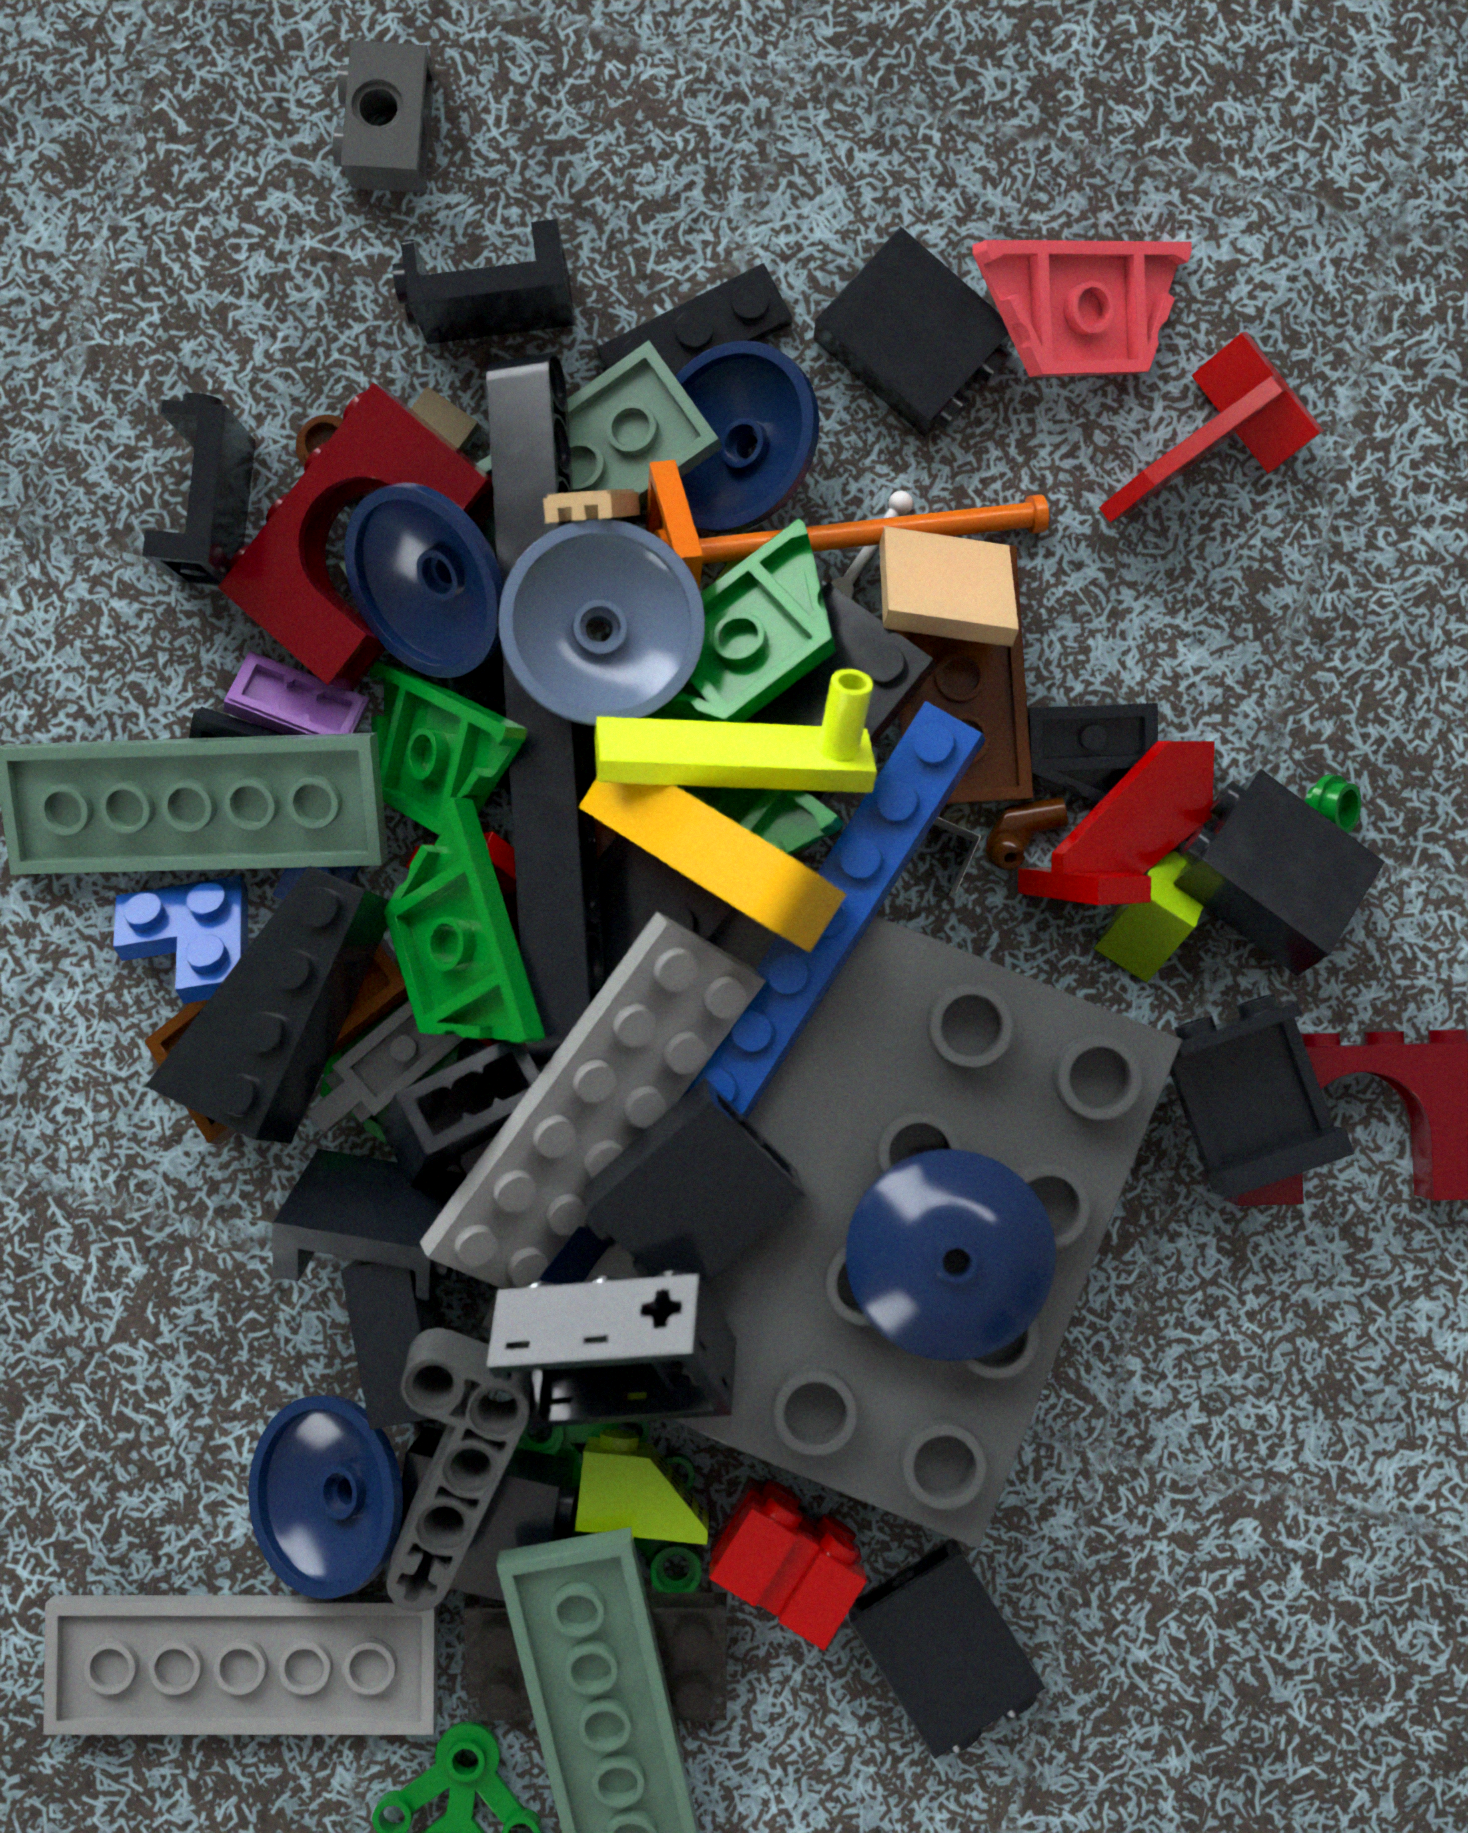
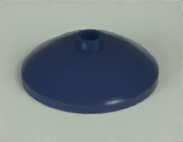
(749, 398)
(424, 579)
(919, 1215)
(325, 1496)

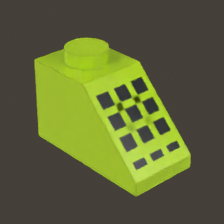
(635, 1487)

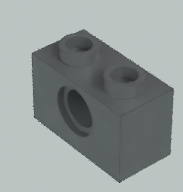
(379, 80)

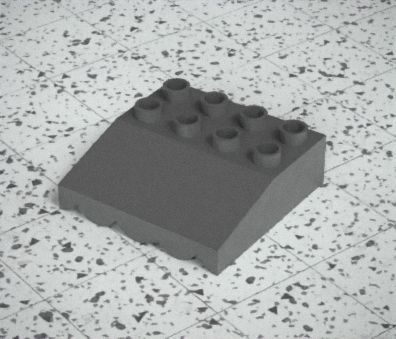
(901, 1061)

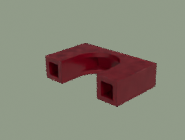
(284, 570)
(1433, 1088)

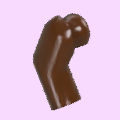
(1017, 827)

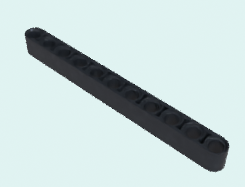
(553, 766)

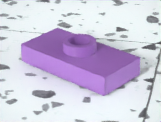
(292, 700)

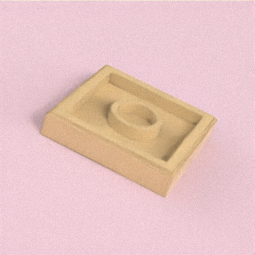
(947, 587)

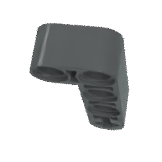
(451, 1476)

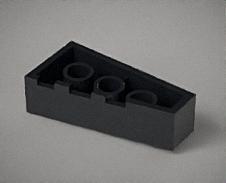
(278, 1012)

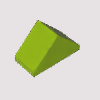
(1148, 933)

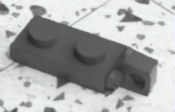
(380, 1067)

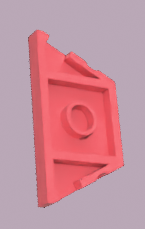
(1082, 302)

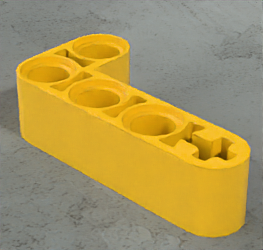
(719, 857)

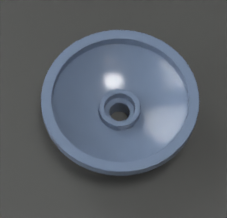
(610, 576)

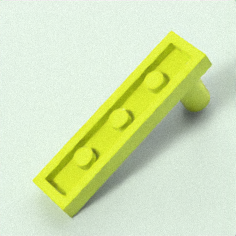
(747, 754)

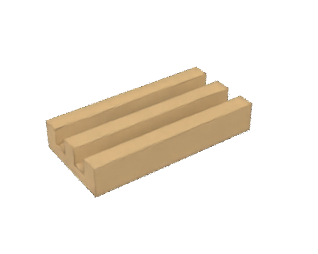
(591, 505)

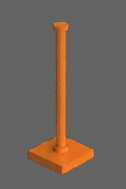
(672, 522)

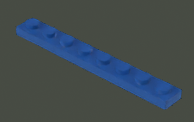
(864, 867)

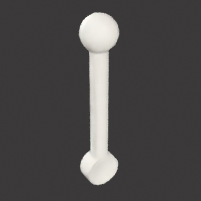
(899, 504)

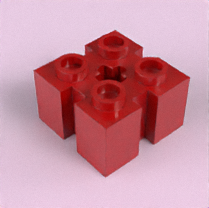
(788, 1562)

